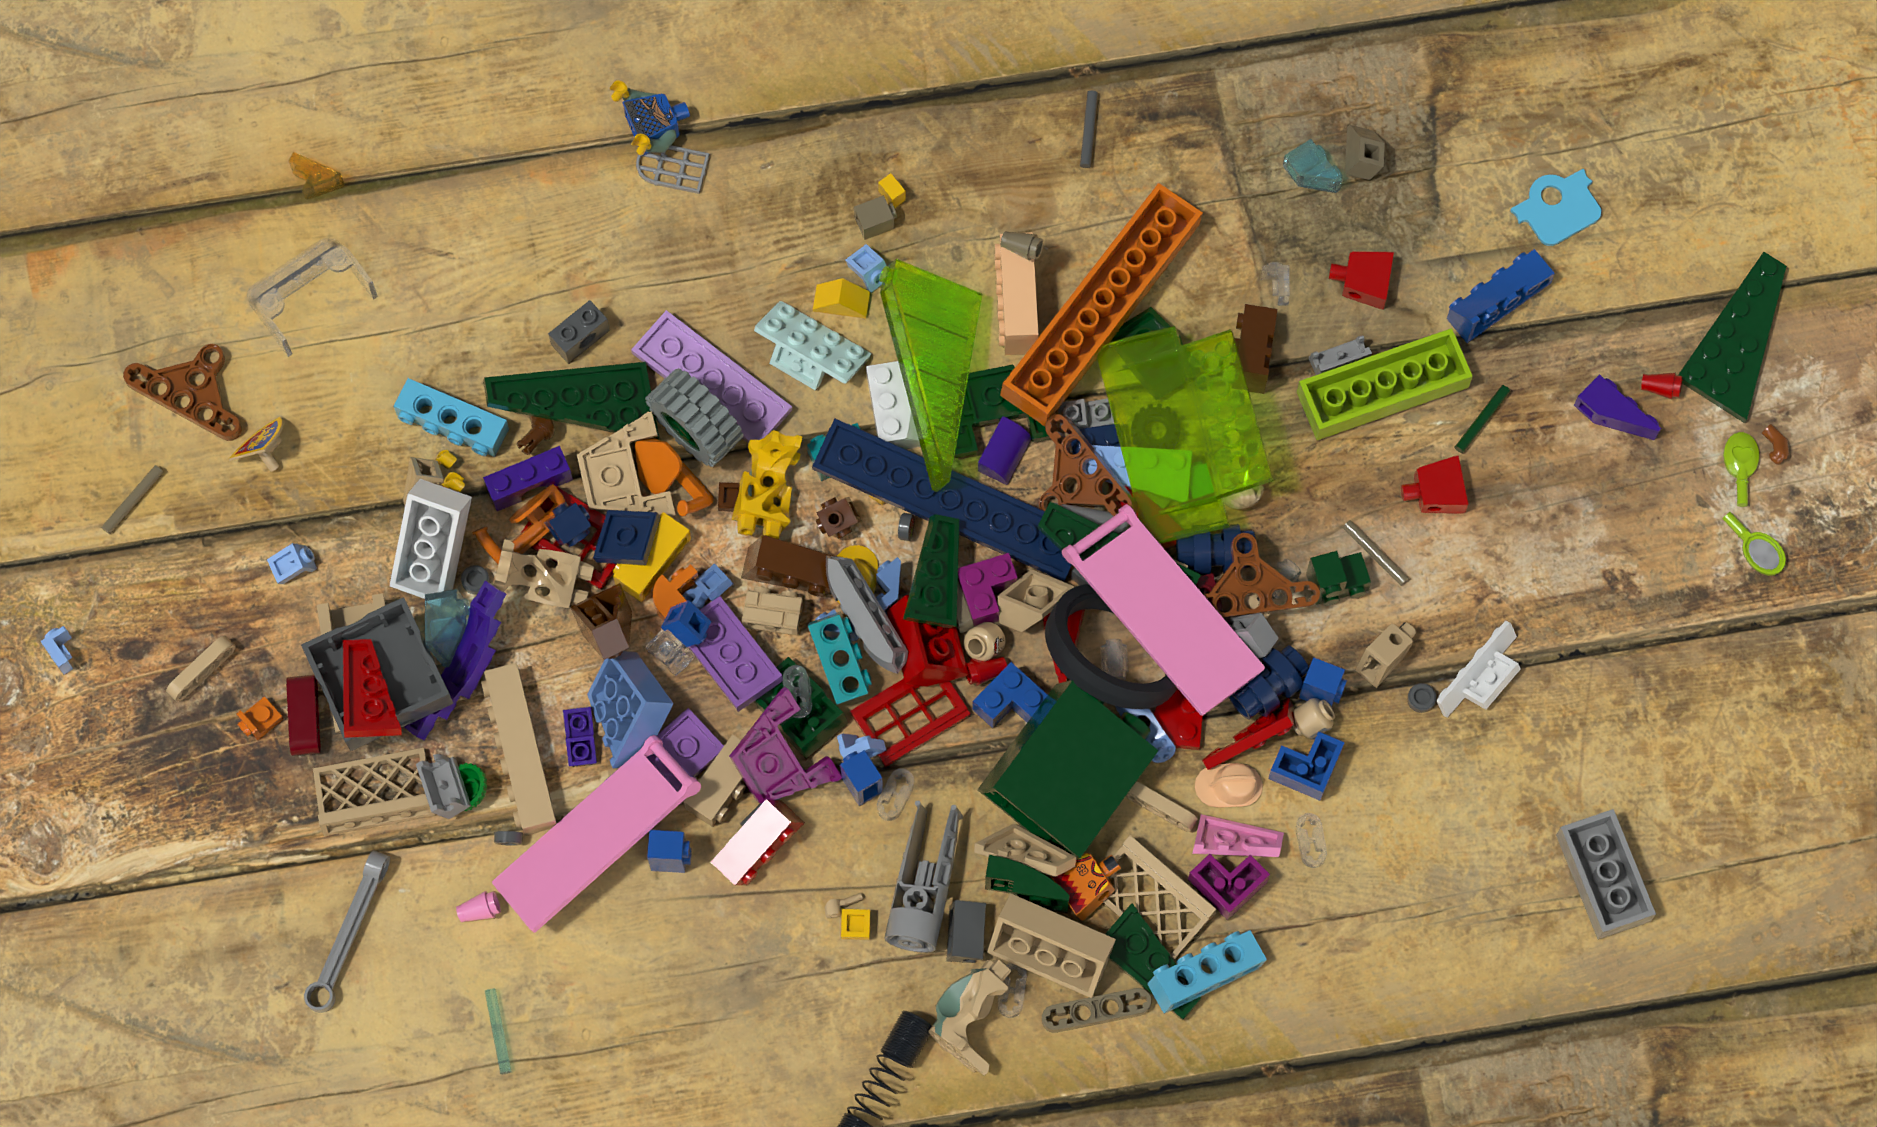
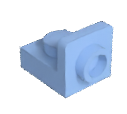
(867, 266)
(291, 562)
(53, 644)
(849, 743)

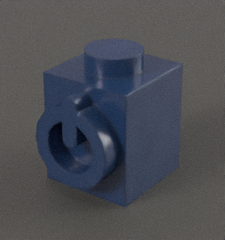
(569, 523)

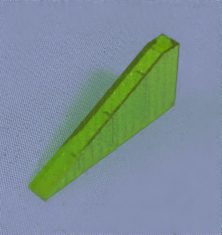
(934, 342)

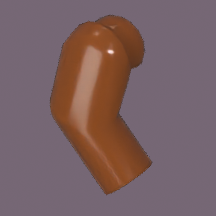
(1779, 442)

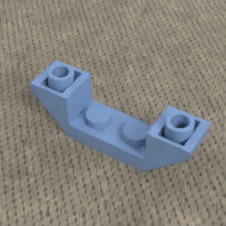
(889, 580)

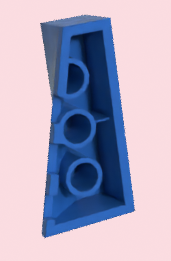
(1500, 295)

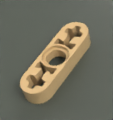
(200, 668)
(1162, 807)

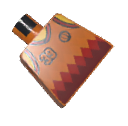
(1088, 883)

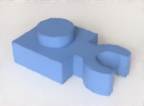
(709, 585)

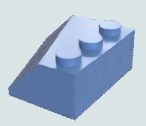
(628, 705)

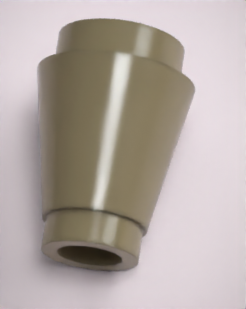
(1022, 244)

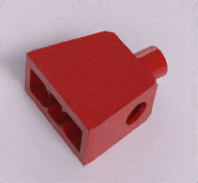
(1365, 277)
(1438, 487)

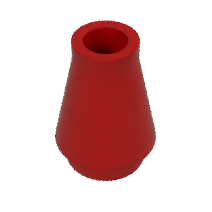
(1662, 384)
(983, 671)

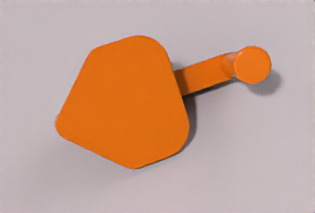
(661, 465)
(533, 533)

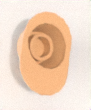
(1228, 785)

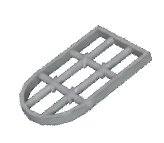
(678, 176)

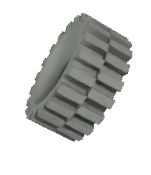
(694, 417)

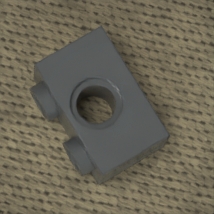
(579, 331)

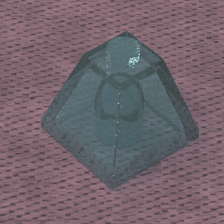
(445, 623)

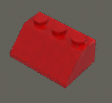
(932, 650)

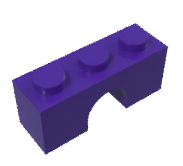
(513, 482)

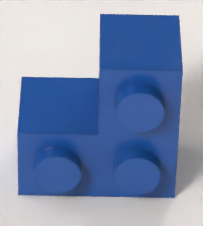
(1008, 692)
(1311, 772)

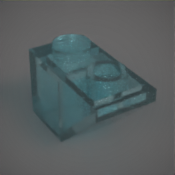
(1311, 169)

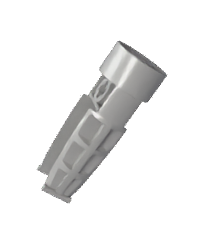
(919, 926)

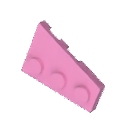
(1233, 838)

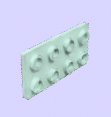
(809, 348)

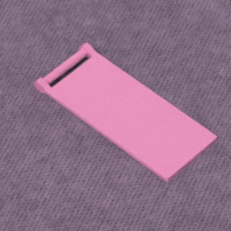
(1165, 612)
(593, 835)

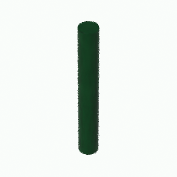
(1482, 419)

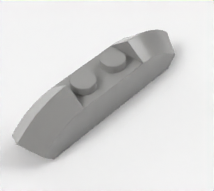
(865, 613)

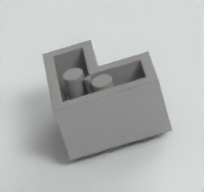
(1254, 632)

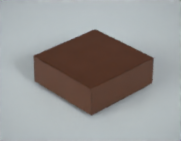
(727, 496)

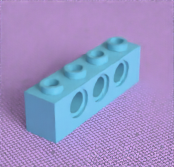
(416, 395)
(1172, 994)

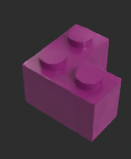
(982, 582)
(1225, 889)

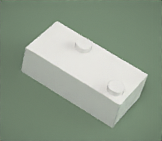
(430, 539)

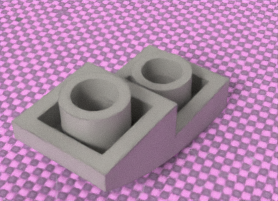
(1087, 414)

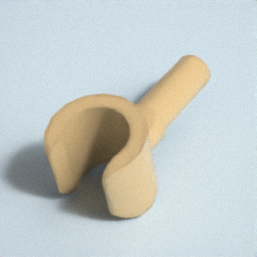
(833, 906)

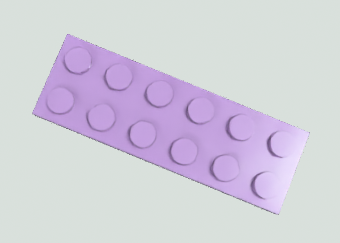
(674, 346)

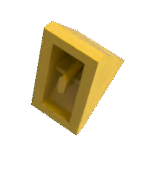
(841, 298)

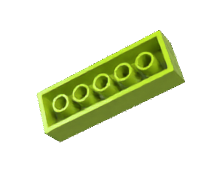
(1384, 384)

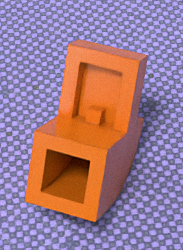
(669, 594)

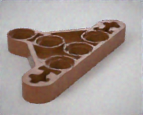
(178, 384)
(1074, 466)
(1263, 585)

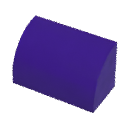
(1004, 451)

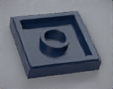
(626, 537)

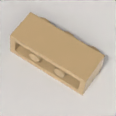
(718, 787)

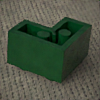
(1338, 576)

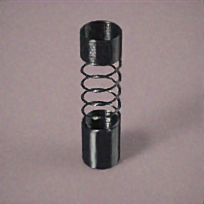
(901, 1046)

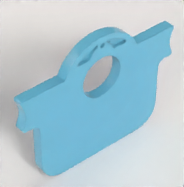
(1559, 221)

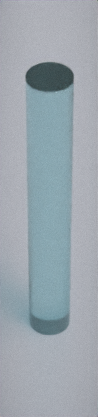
(498, 1031)

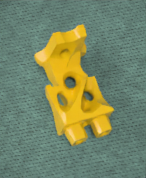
(755, 501)

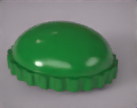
(474, 783)

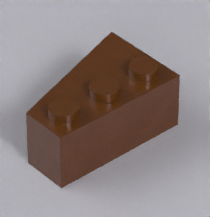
(1255, 344)
(786, 566)
(605, 621)

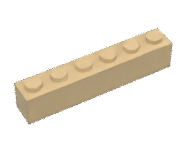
(520, 749)

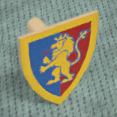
(263, 444)

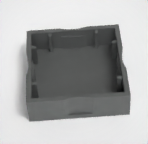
(404, 662)

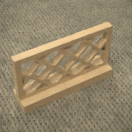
(371, 813)
(1172, 884)

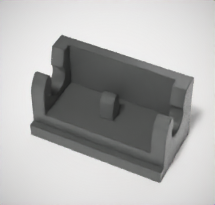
(965, 931)

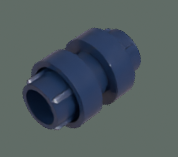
(1213, 549)
(1280, 676)

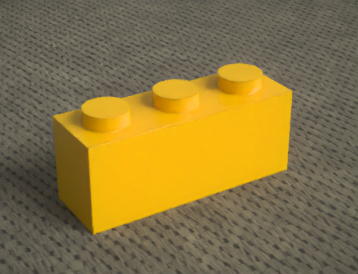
(667, 545)

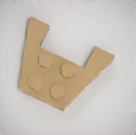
(611, 474)

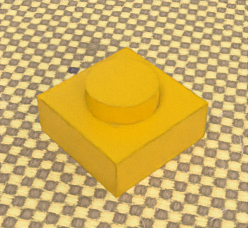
(855, 924)

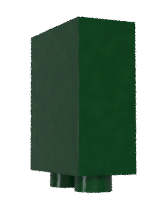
(1069, 768)

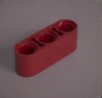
(303, 715)

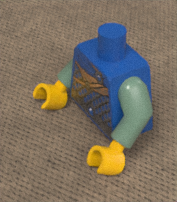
(649, 118)

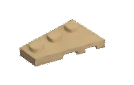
(1027, 849)

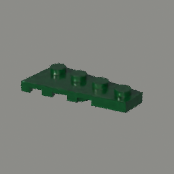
(936, 576)
(1141, 953)

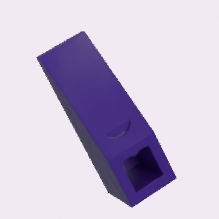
(1609, 408)

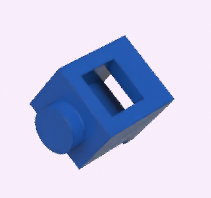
(687, 623)

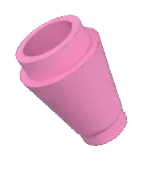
(480, 907)

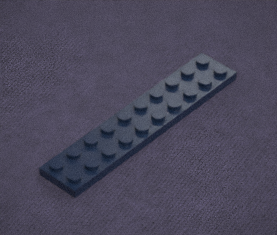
(903, 482)

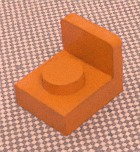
(259, 719)

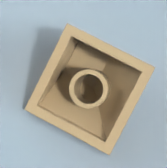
(1029, 599)

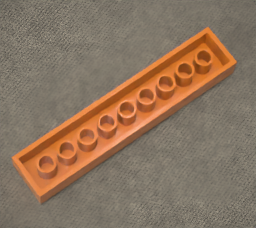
(1101, 304)

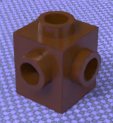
(847, 517)

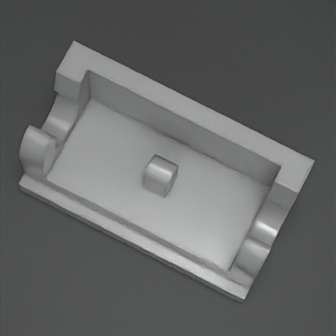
(1339, 355)
(443, 786)

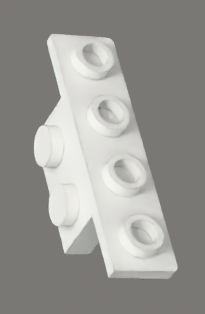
(1484, 675)

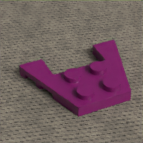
(768, 761)

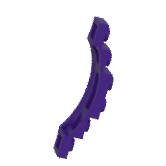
(470, 657)

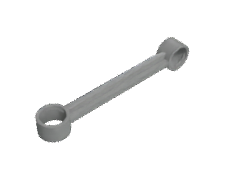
(373, 873)

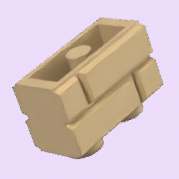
(772, 611)

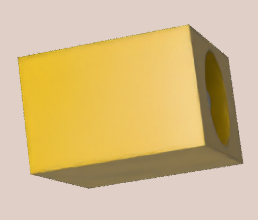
(892, 190)

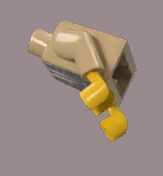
(430, 471)

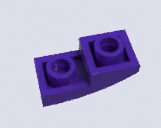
(579, 736)

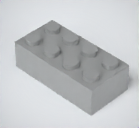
(1605, 874)

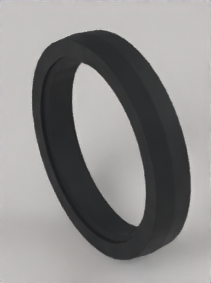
(1082, 671)

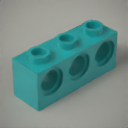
(835, 671)

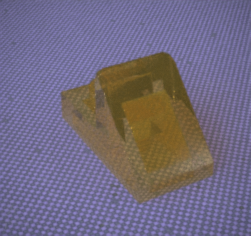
(320, 178)

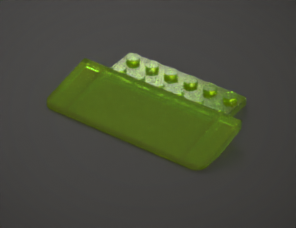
(1183, 428)

